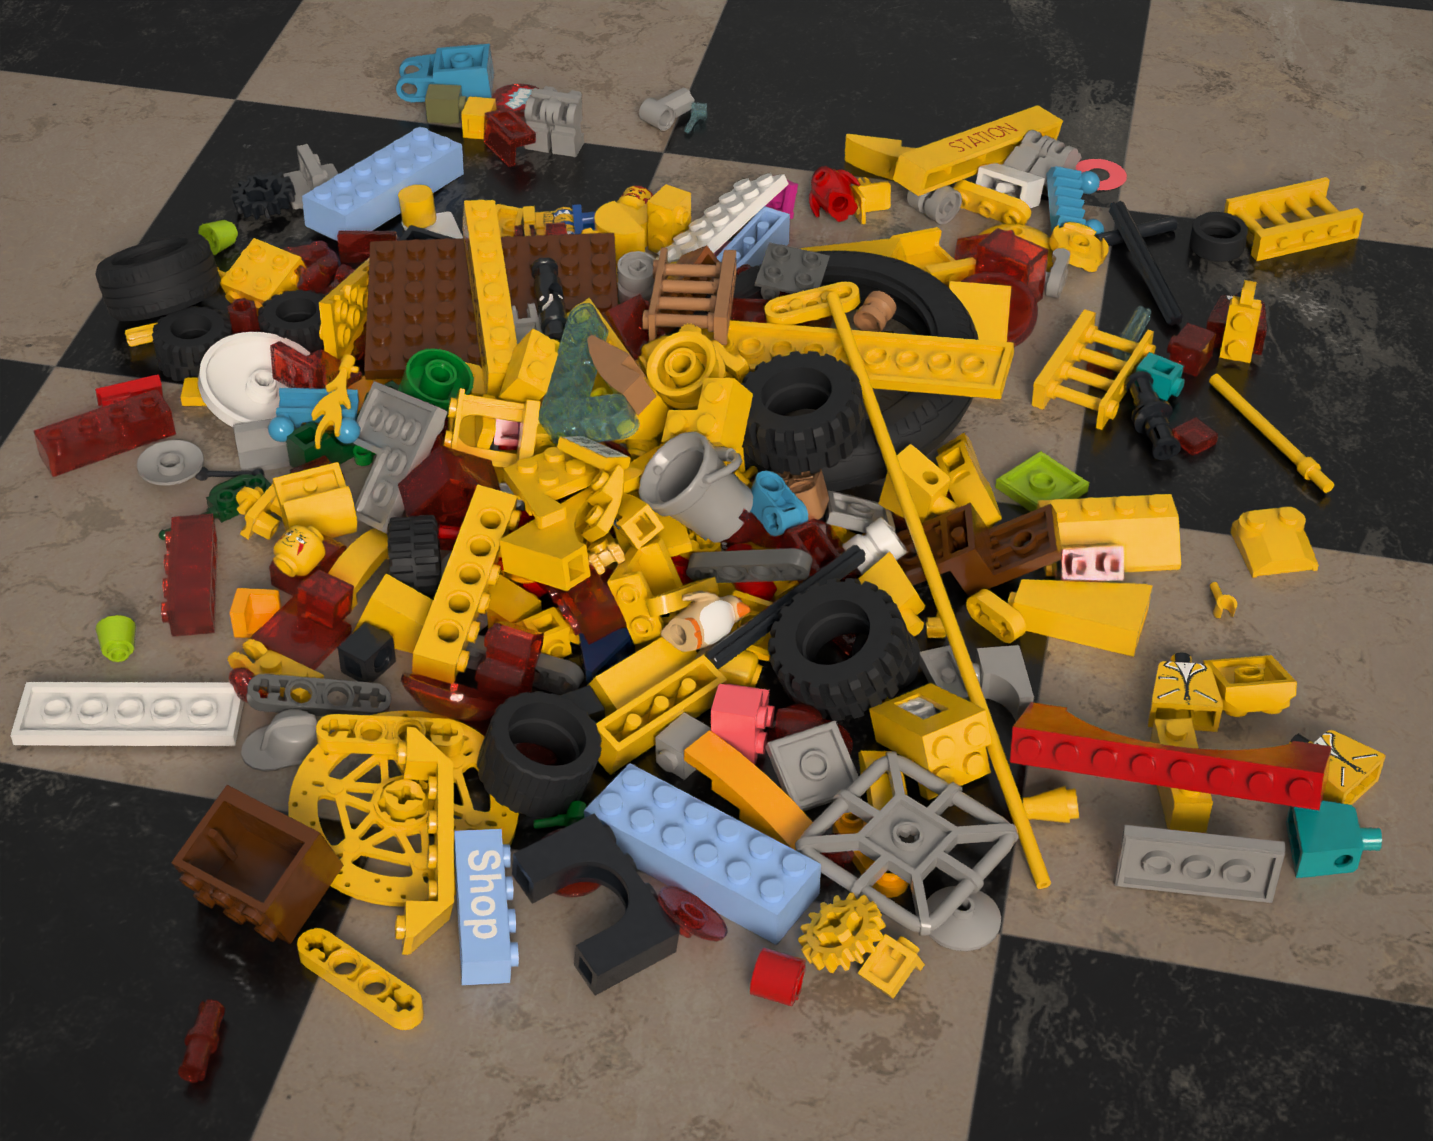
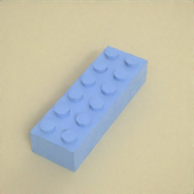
(369, 190)
(708, 853)

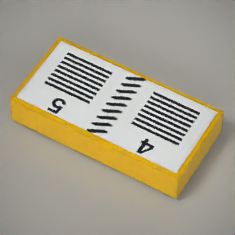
(593, 452)

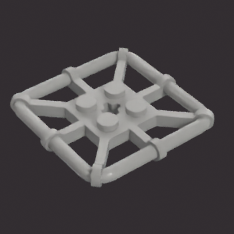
(914, 860)

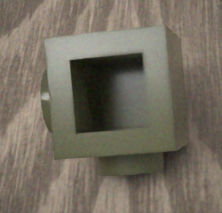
(444, 103)

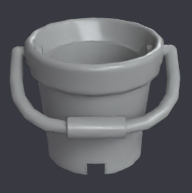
(696, 486)

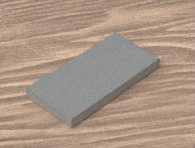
(1199, 863)

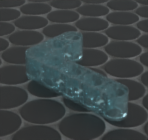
(567, 404)

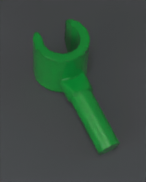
(574, 813)

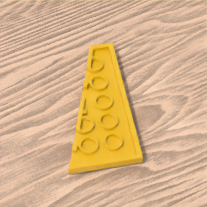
(345, 313)

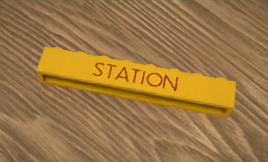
(963, 153)

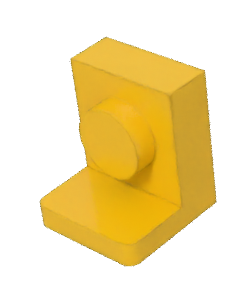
(891, 964)

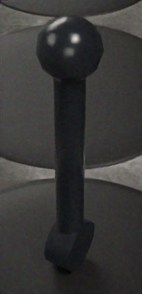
(204, 473)

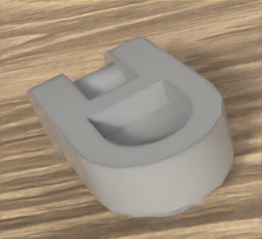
(1057, 277)

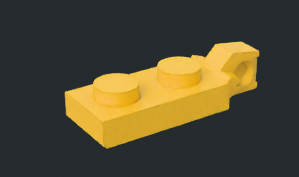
(1241, 325)

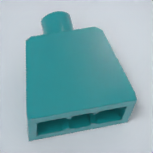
(1328, 839)

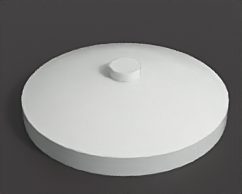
(238, 377)

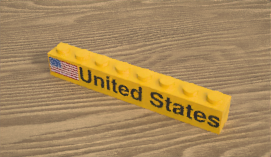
(489, 292)

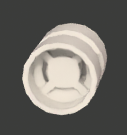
(877, 543)

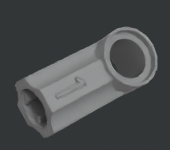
(663, 112)

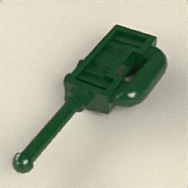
(222, 497)

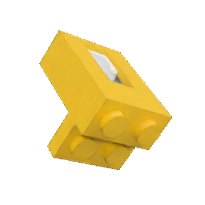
(936, 733)

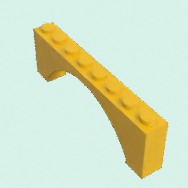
(558, 552)

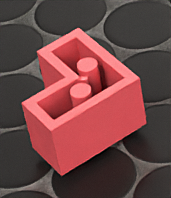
(741, 717)

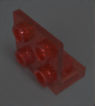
(628, 324)
(303, 371)

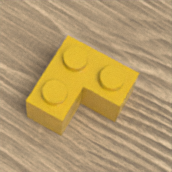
(719, 416)

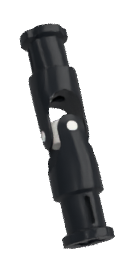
(549, 298)

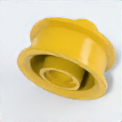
(670, 360)

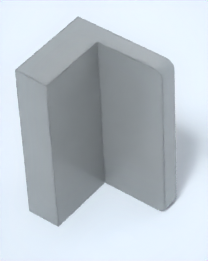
(257, 448)

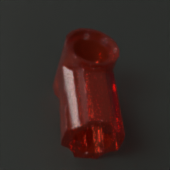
(243, 316)

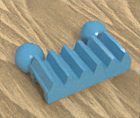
(1065, 195)
(297, 406)

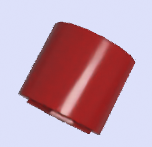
(778, 977)

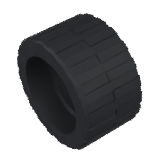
(543, 721)

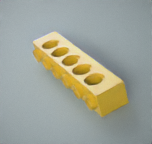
(444, 659)

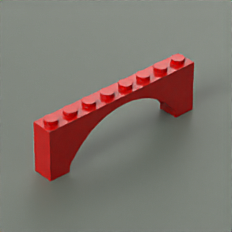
(1277, 775)

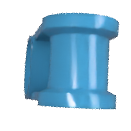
(775, 503)

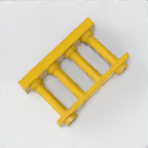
(1298, 235)
(1074, 350)

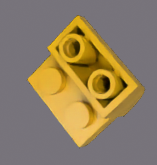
(317, 500)

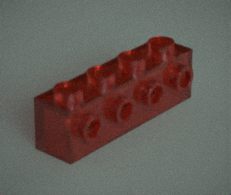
(104, 432)
(191, 575)
(588, 608)

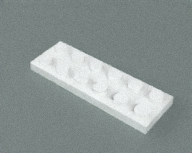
(727, 216)
(128, 714)

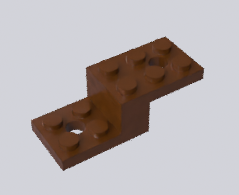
(983, 555)

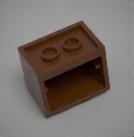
(257, 865)

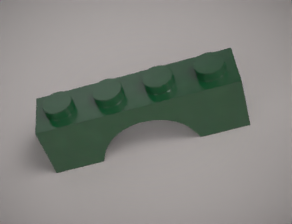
(302, 446)

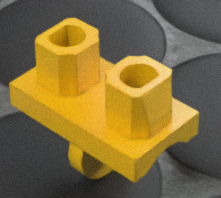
(257, 511)

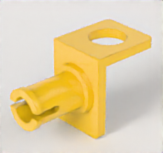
(871, 197)

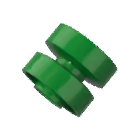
(436, 377)

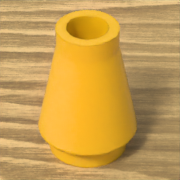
(1053, 805)

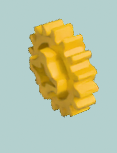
(841, 932)

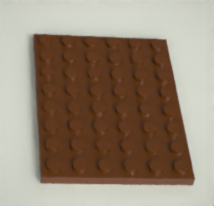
(425, 297)

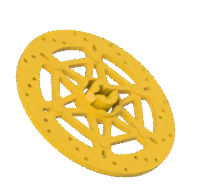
(396, 807)

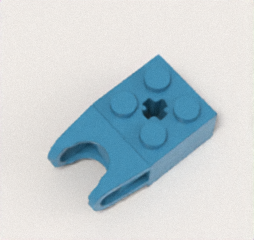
(458, 65)

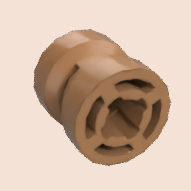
(875, 312)

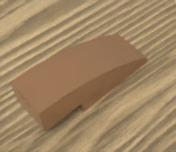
(620, 373)

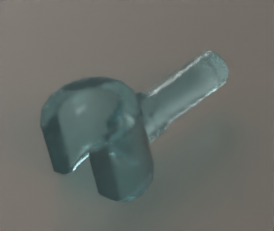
(698, 111)

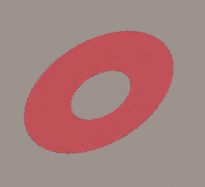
(1117, 173)

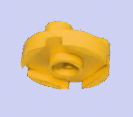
(1084, 248)

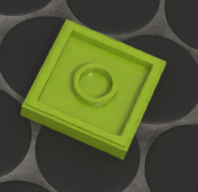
(1039, 480)

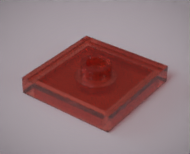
(300, 637)

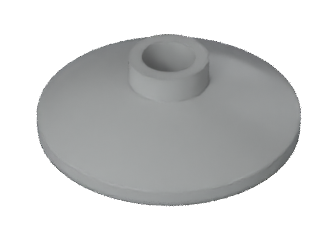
(170, 462)
(968, 928)

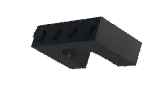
(590, 854)

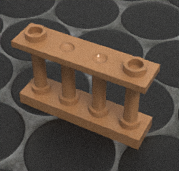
(719, 304)

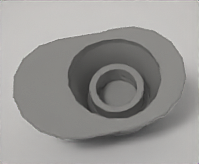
(282, 742)

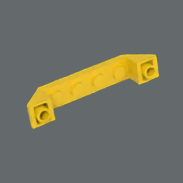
(426, 762)

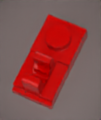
(121, 391)

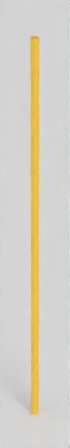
(939, 595)

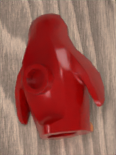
(833, 193)

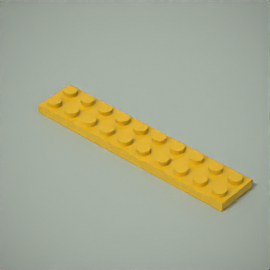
(890, 359)

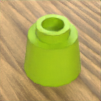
(219, 234)
(116, 637)

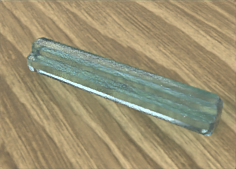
(1133, 330)

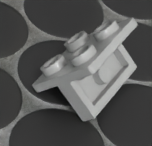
(310, 174)

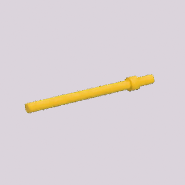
(1305, 465)

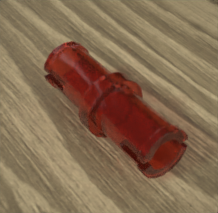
(201, 1041)

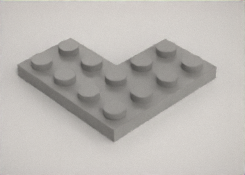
(402, 437)

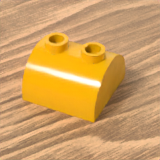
(627, 232)

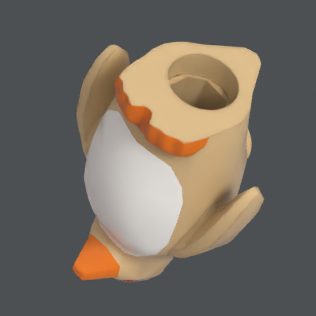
(704, 621)

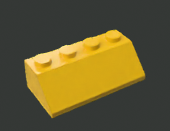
(1141, 524)

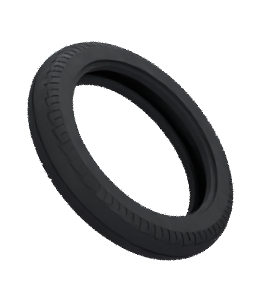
(927, 310)

